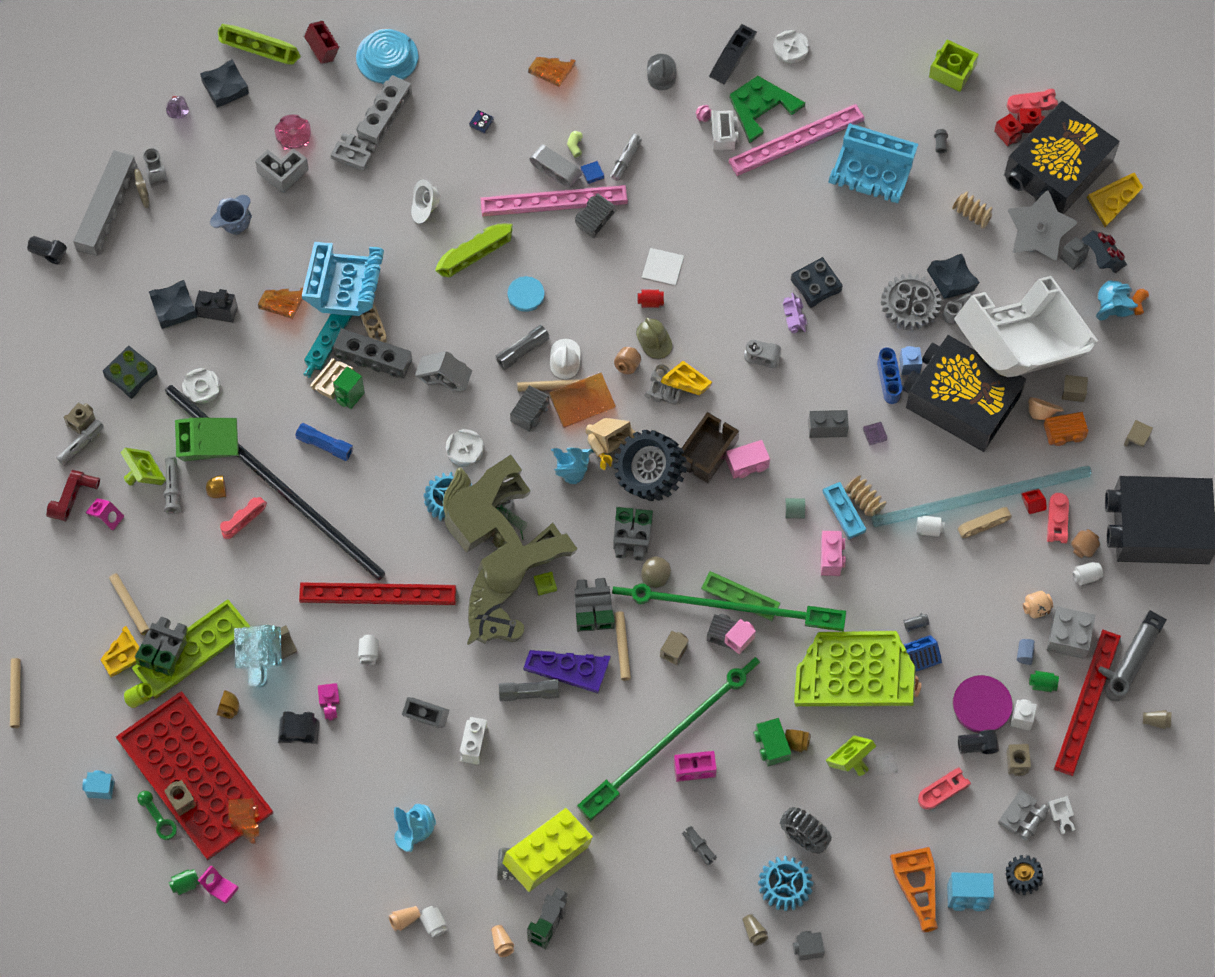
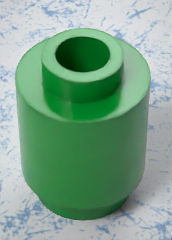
(1044, 681)
(184, 881)

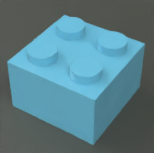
(970, 891)

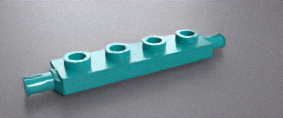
(324, 343)

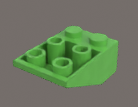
(206, 438)

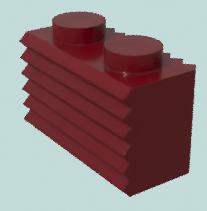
(321, 42)

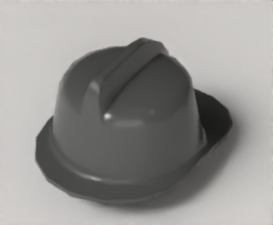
(661, 71)

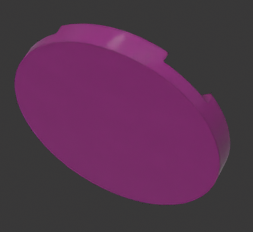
(982, 703)

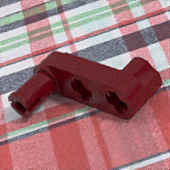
(76, 479)

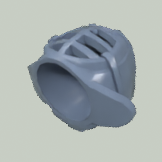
(232, 215)

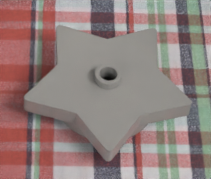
(1044, 240)

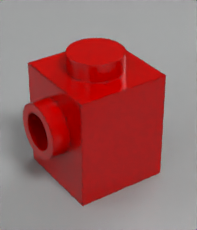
(1029, 118)
(1009, 129)

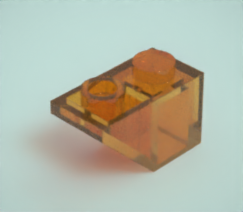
(242, 818)

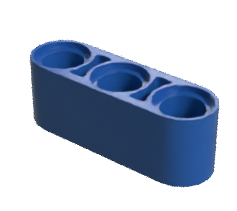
(889, 383)

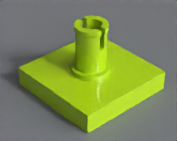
(142, 467)
(851, 755)

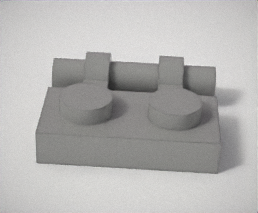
(351, 155)
(1017, 812)

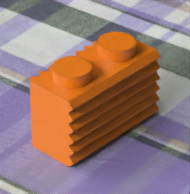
(1066, 428)

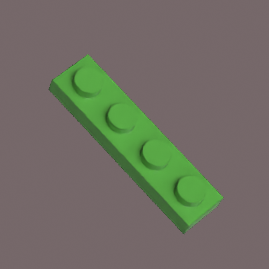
(734, 592)

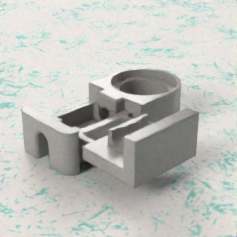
(658, 390)

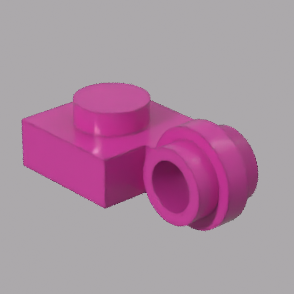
(329, 696)

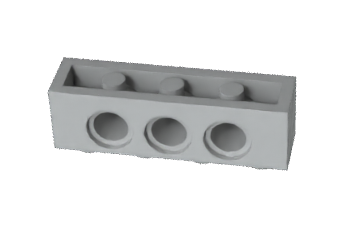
(384, 119)

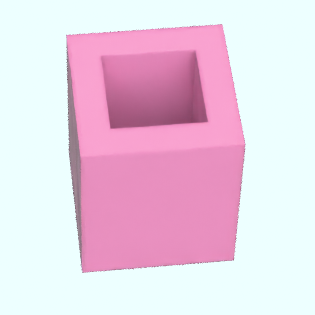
(740, 636)

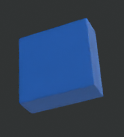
(592, 172)

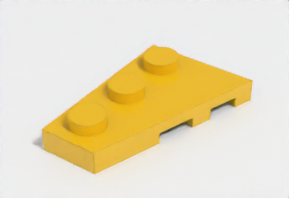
(1114, 197)

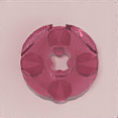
(296, 140)

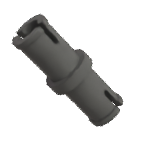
(699, 845)

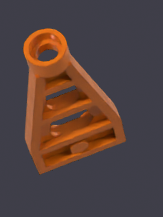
(911, 862)

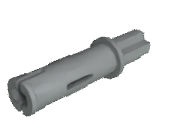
(627, 154)
(80, 442)

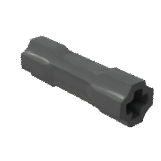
(512, 354)
(542, 689)

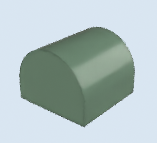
(795, 508)

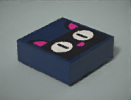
(481, 121)

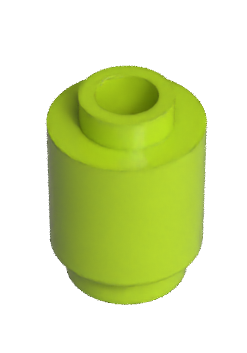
(138, 695)

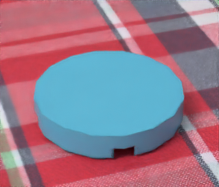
(525, 293)

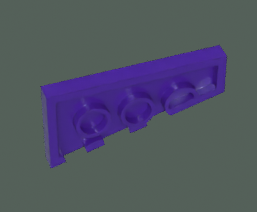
(576, 670)

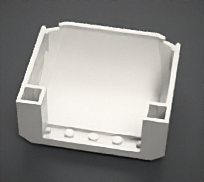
(1026, 334)

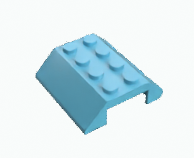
(874, 163)
(342, 281)

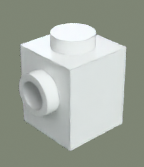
(1023, 714)

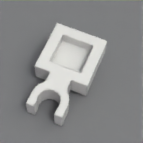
(1062, 810)

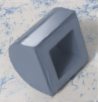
(1026, 651)

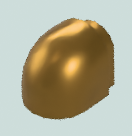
(216, 487)
(228, 705)
(797, 739)

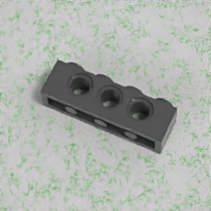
(348, 340)

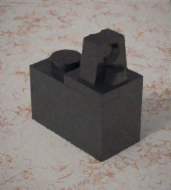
(216, 306)

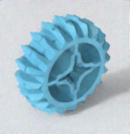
(437, 490)
(773, 894)

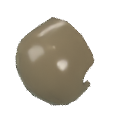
(655, 572)

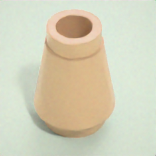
(402, 918)
(502, 942)

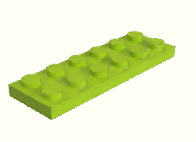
(204, 641)

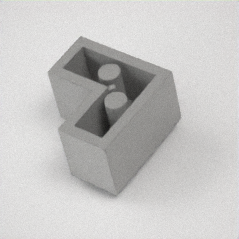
(284, 171)
(444, 369)

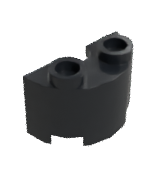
(298, 728)

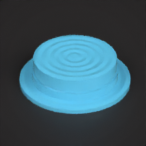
(386, 54)

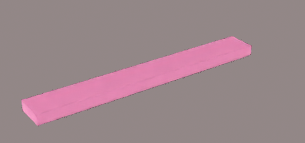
(796, 140)
(550, 200)

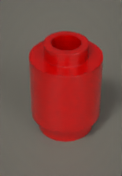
(650, 298)

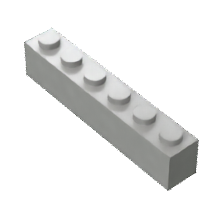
(105, 203)

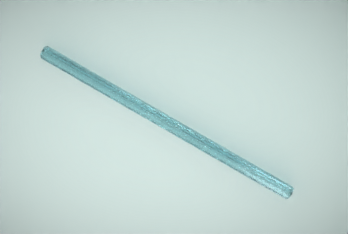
(981, 496)

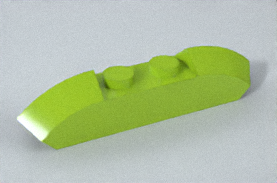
(258, 44)
(474, 250)

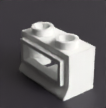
(720, 142)
(472, 740)

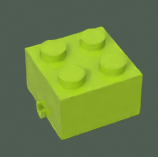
(953, 65)

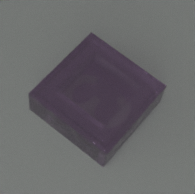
(875, 433)

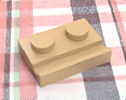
(324, 381)

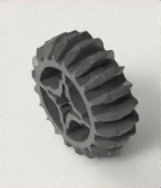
(805, 830)

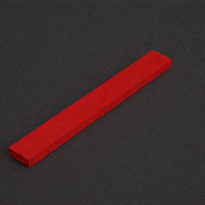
(377, 593)
(1086, 703)

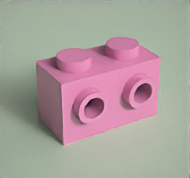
(747, 459)
(831, 553)

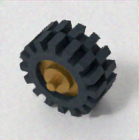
(1024, 874)

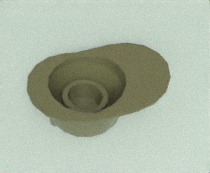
(654, 338)

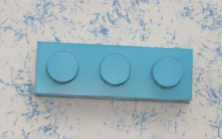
(844, 510)

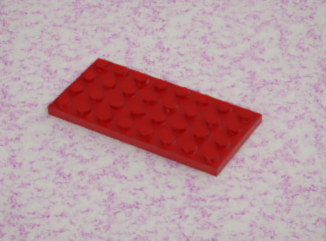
(179, 745)

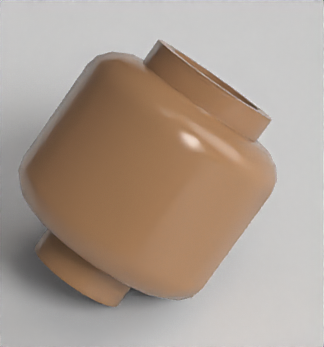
(627, 360)
(1085, 543)

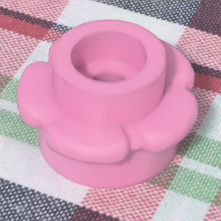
(703, 113)

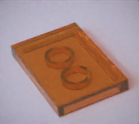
(582, 400)

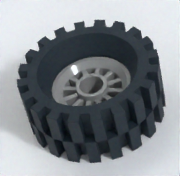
(641, 480)

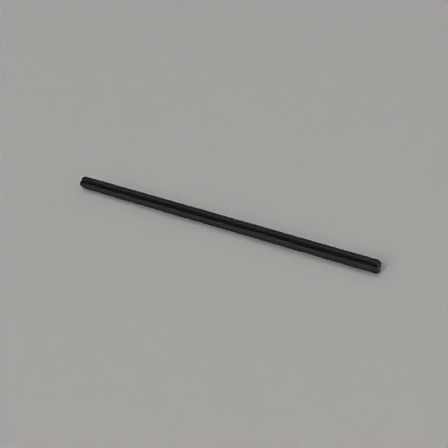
(286, 492)

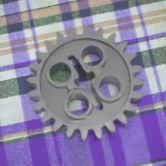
(893, 297)

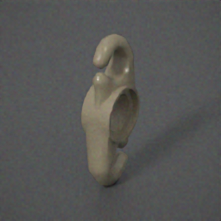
(141, 187)

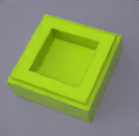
(545, 583)

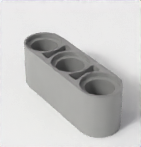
(555, 166)

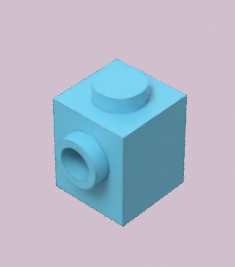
(98, 785)

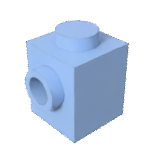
(910, 360)

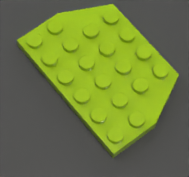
(855, 671)

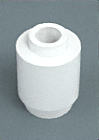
(929, 526)
(1087, 573)
(368, 650)
(433, 921)

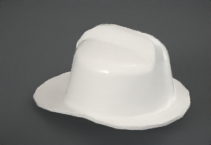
(424, 200)
(565, 358)

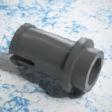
(941, 140)
(916, 622)

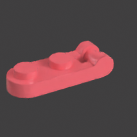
(1032, 100)
(242, 517)
(1058, 518)
(942, 789)

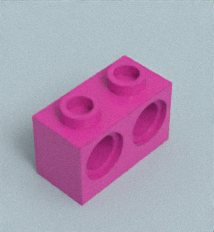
(695, 766)

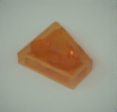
(551, 69)
(281, 302)

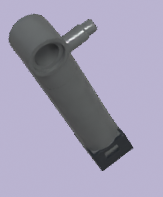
(1134, 656)

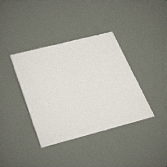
(662, 266)

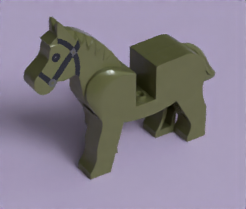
(472, 520)

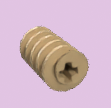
(973, 209)
(864, 497)

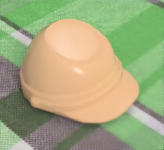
(1042, 409)

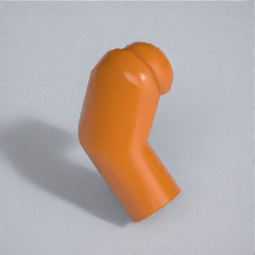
(1138, 297)

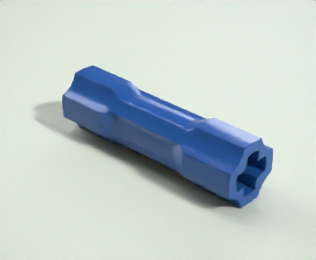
(311, 436)

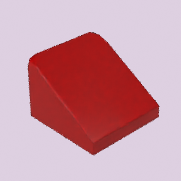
(1034, 501)

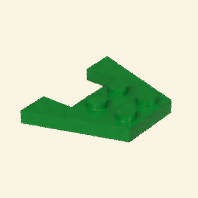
(758, 98)

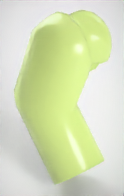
(572, 143)

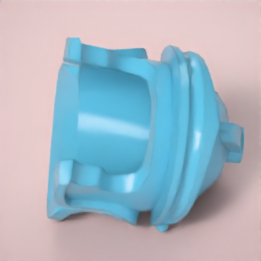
(1115, 300)
(573, 464)
(413, 826)

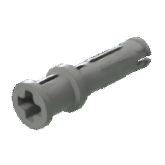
(172, 493)

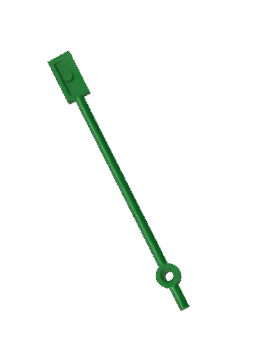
(814, 617)
(607, 793)

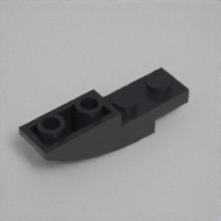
(732, 54)

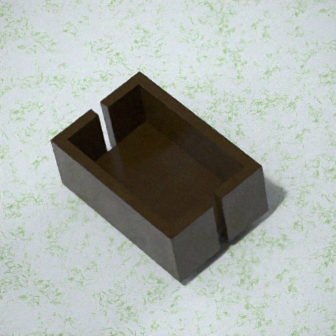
(707, 446)

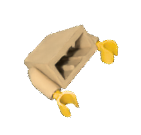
(608, 436)

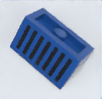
(924, 652)

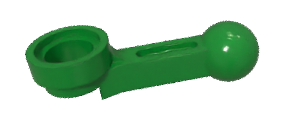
(145, 799)

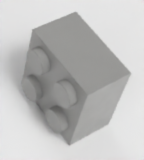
(1071, 632)

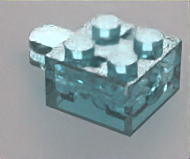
(257, 650)

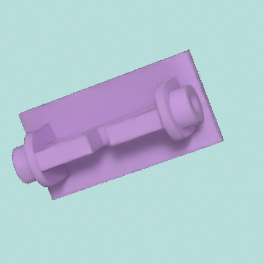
(797, 320)

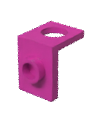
(101, 509)
(219, 887)

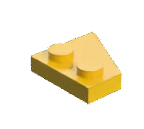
(686, 379)
(121, 653)

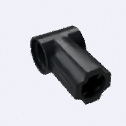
(51, 251)
(983, 742)

